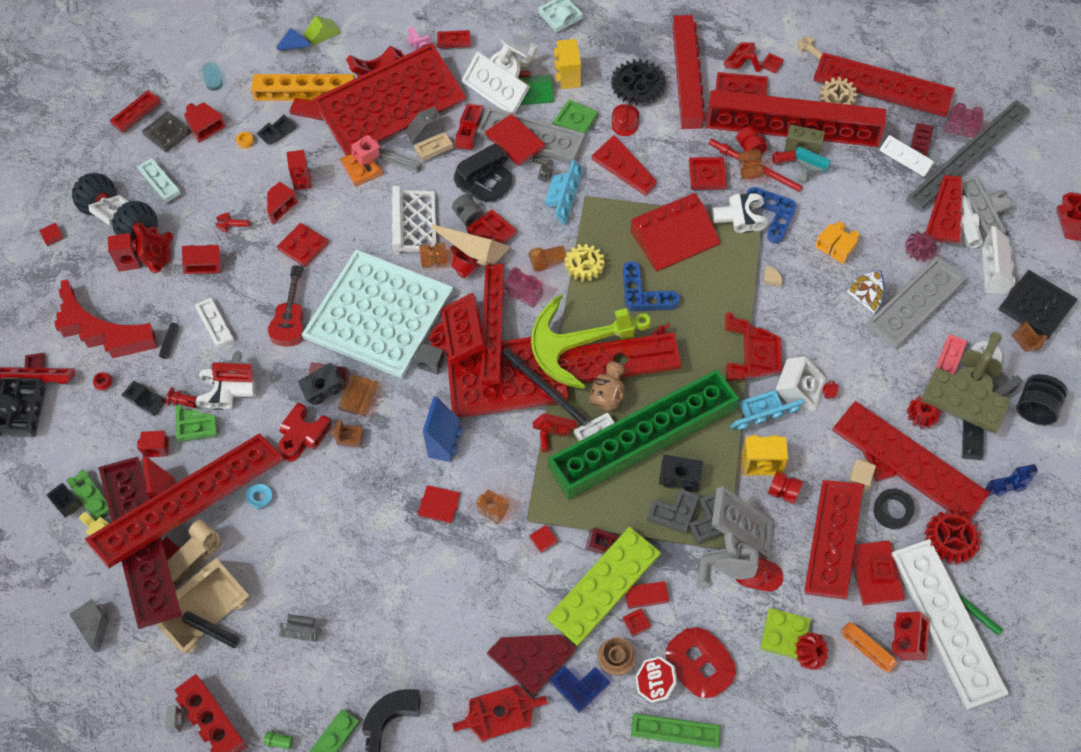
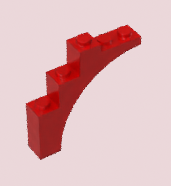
(116, 338)

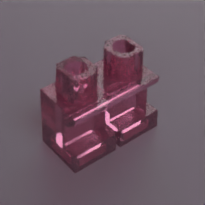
(962, 117)
(523, 287)

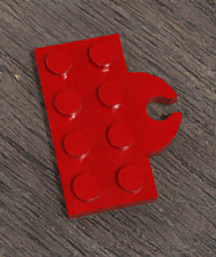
(460, 331)

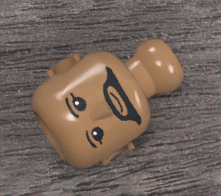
(608, 389)

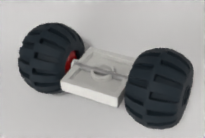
(96, 196)

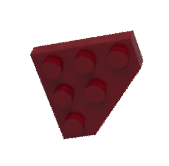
(532, 658)

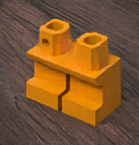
(837, 241)

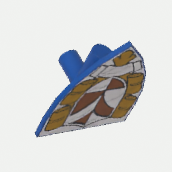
(868, 290)

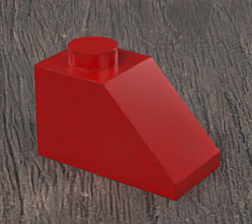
(280, 201)

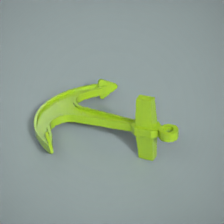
(549, 345)

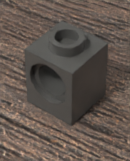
(429, 358)

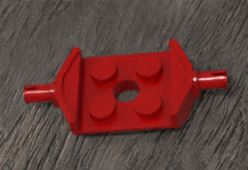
(486, 725)

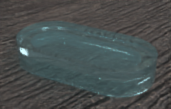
(212, 76)

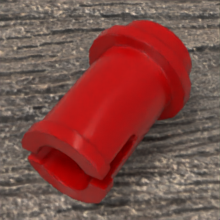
(780, 157)

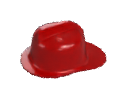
(625, 120)
(463, 263)
(767, 577)

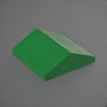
(539, 91)

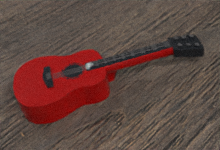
(287, 326)

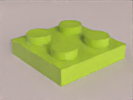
(782, 632)

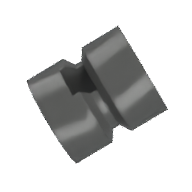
(467, 209)

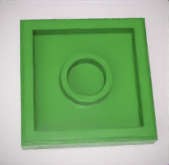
(576, 117)

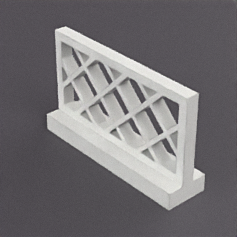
(397, 219)

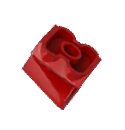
(1070, 216)

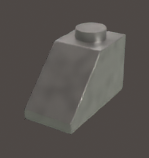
(424, 125)
(91, 623)

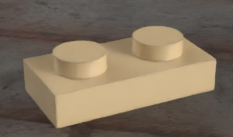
(433, 146)

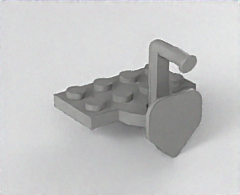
(746, 538)

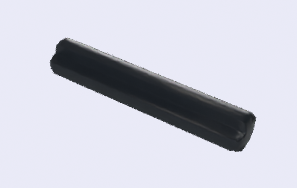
(210, 629)

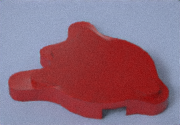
(152, 247)

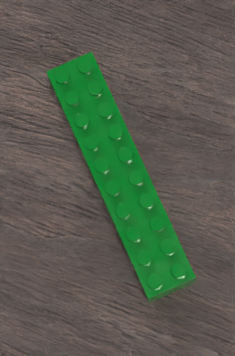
(642, 433)

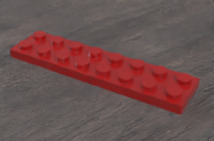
(886, 84)
(910, 461)

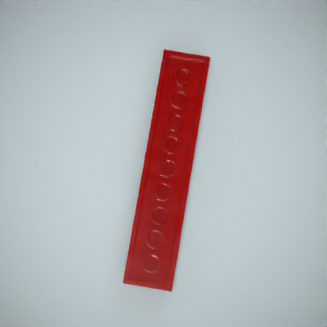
(183, 500)

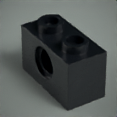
(312, 384)
(689, 467)

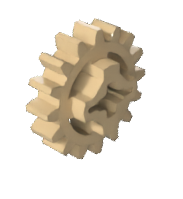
(845, 91)

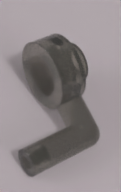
(545, 170)

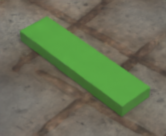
(675, 731)

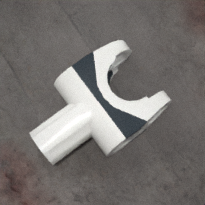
(740, 213)
(223, 392)

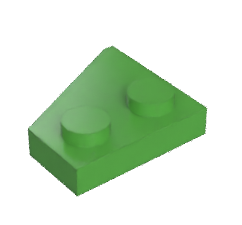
(194, 425)

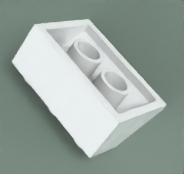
(997, 263)

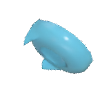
(255, 489)

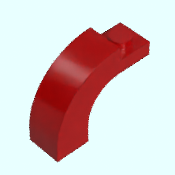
(362, 67)

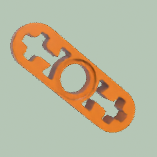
(868, 647)

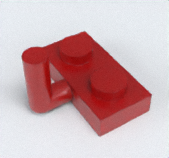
(740, 55)
(552, 424)

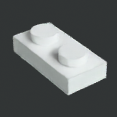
(593, 426)

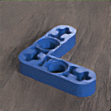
(781, 212)
(642, 297)

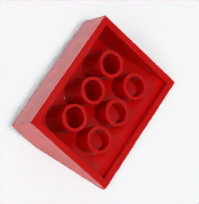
(674, 232)

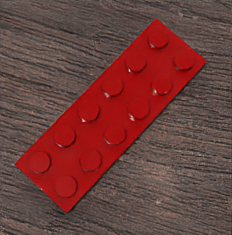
(834, 539)

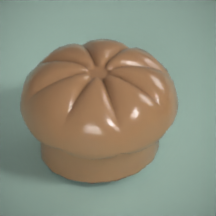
(616, 656)

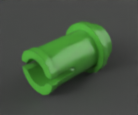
(277, 740)

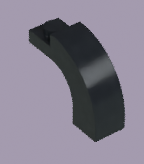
(389, 707)

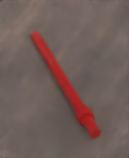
(726, 150)

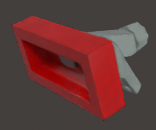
(233, 370)

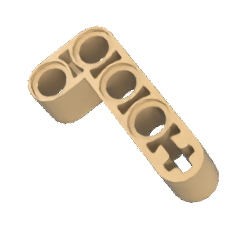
(194, 552)

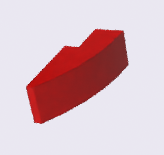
(468, 125)

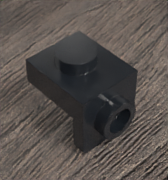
(64, 500)

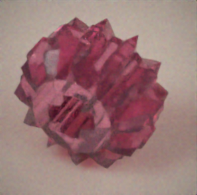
(920, 246)

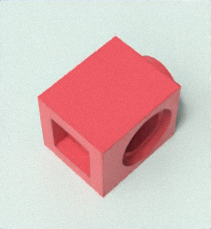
(365, 150)

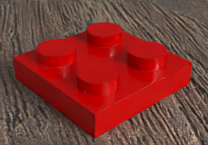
(707, 173)
(302, 244)

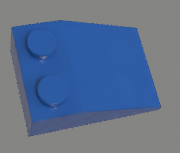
(441, 431)

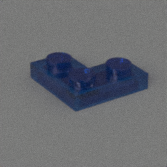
(1016, 482)
(579, 693)

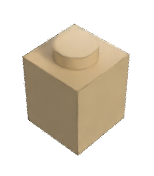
(862, 473)

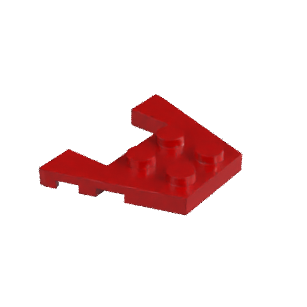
(761, 351)

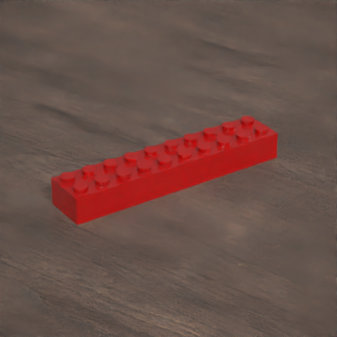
(775, 114)

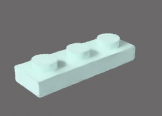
(158, 180)

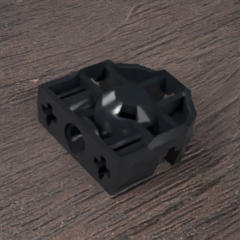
(21, 418)

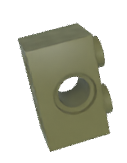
(805, 138)

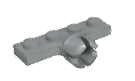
(986, 205)

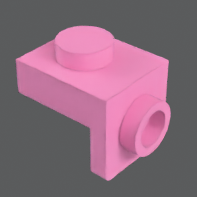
(414, 39)

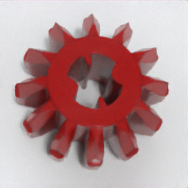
(922, 413)
(811, 651)

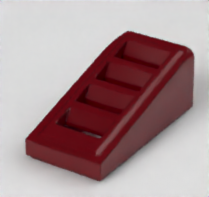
(921, 131)
(598, 548)

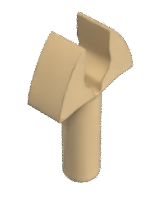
(808, 45)

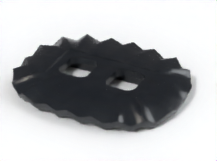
(480, 191)

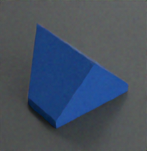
(292, 40)

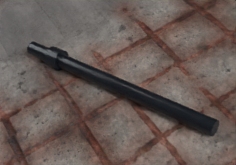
(518, 364)

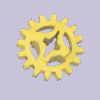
(584, 262)

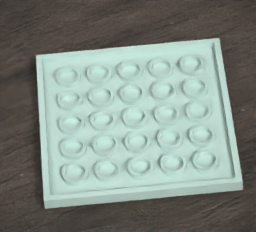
(378, 313)

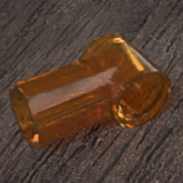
(542, 258)

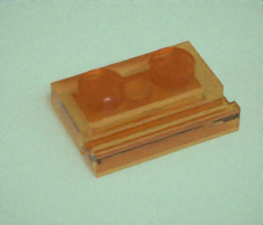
(358, 395)

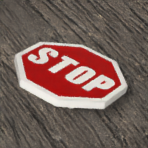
(656, 679)

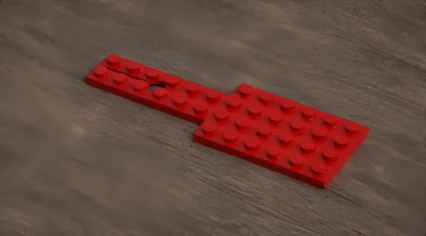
(583, 362)

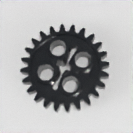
(638, 82)

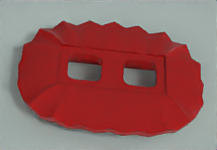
(712, 652)

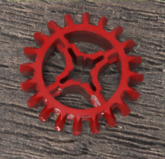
(945, 525)

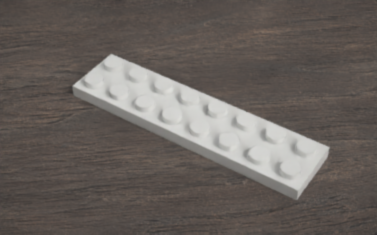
(949, 625)

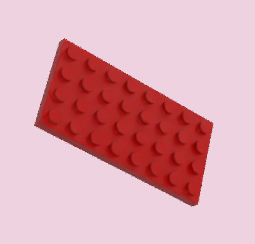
(389, 98)

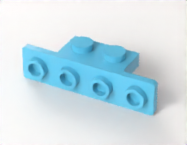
(563, 191)
(764, 406)

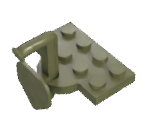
(966, 395)

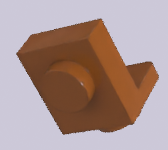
(1027, 338)
(347, 434)

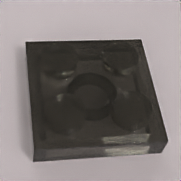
(166, 131)

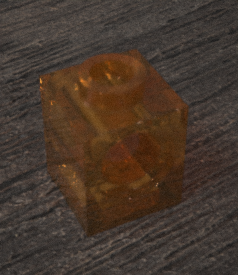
(494, 514)

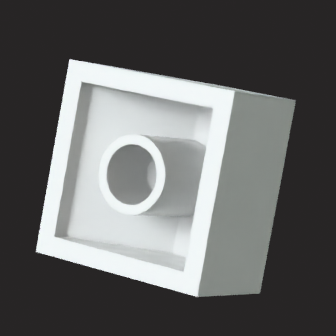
(801, 381)

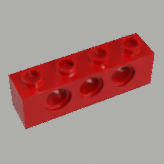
(196, 689)

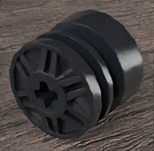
(1042, 399)

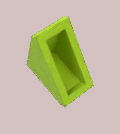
(320, 30)

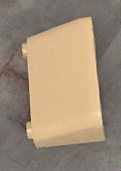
(208, 595)

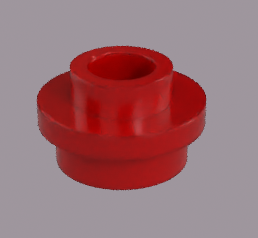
(100, 377)
(830, 389)

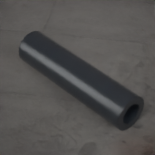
(168, 340)

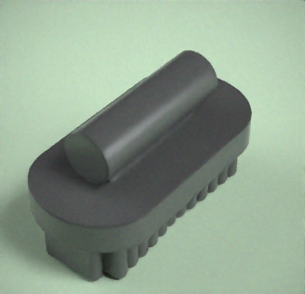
(299, 628)

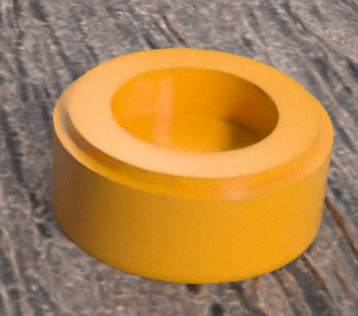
(245, 140)

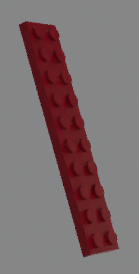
(147, 569)

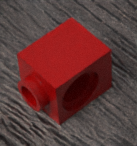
(153, 444)

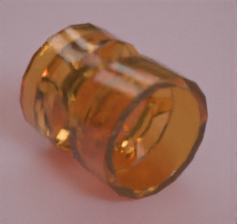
(750, 162)
(437, 250)

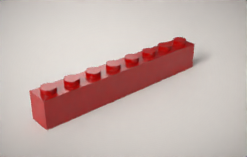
(687, 72)

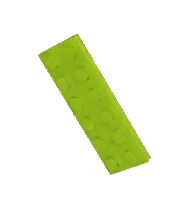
(603, 586)

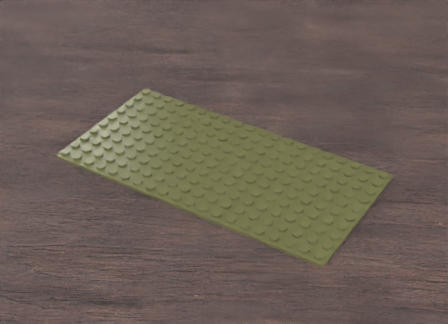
(708, 288)

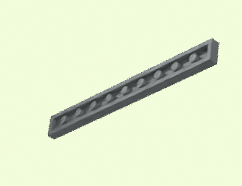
(968, 154)

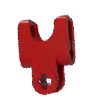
(301, 434)

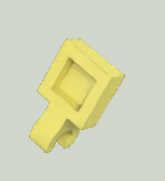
(92, 524)

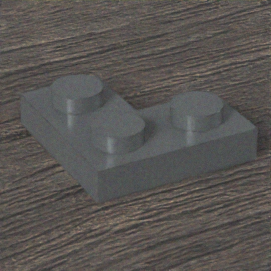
(676, 516)
(702, 529)

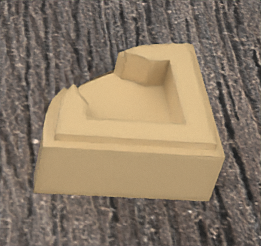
(772, 277)

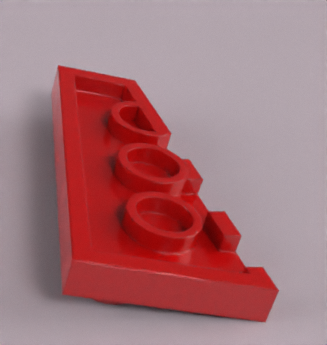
(622, 164)
(946, 216)

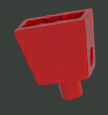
(203, 120)

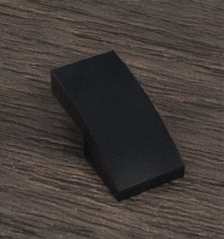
(275, 132)
(143, 398)

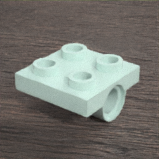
(560, 14)

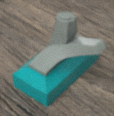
(810, 163)

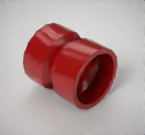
(750, 139)
(785, 487)

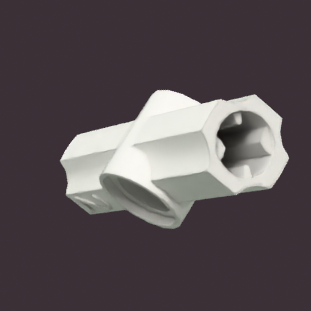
(970, 225)

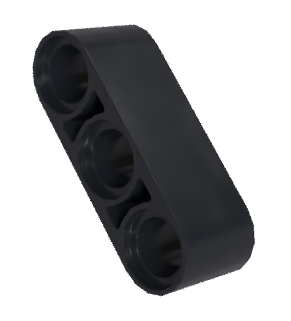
(482, 163)

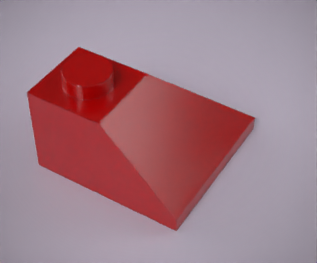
(156, 478)

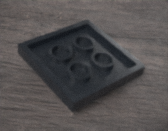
(1038, 304)

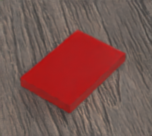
(742, 83)
(515, 139)
(880, 591)

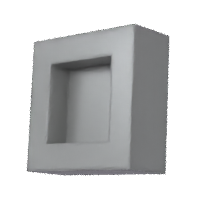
(174, 719)

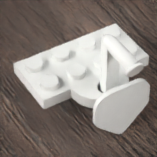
(498, 76)

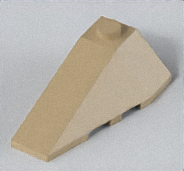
(474, 246)

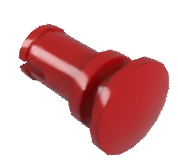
(180, 398)

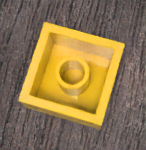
(567, 64)
(763, 455)

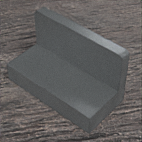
(1004, 386)

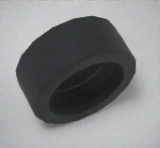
(901, 497)

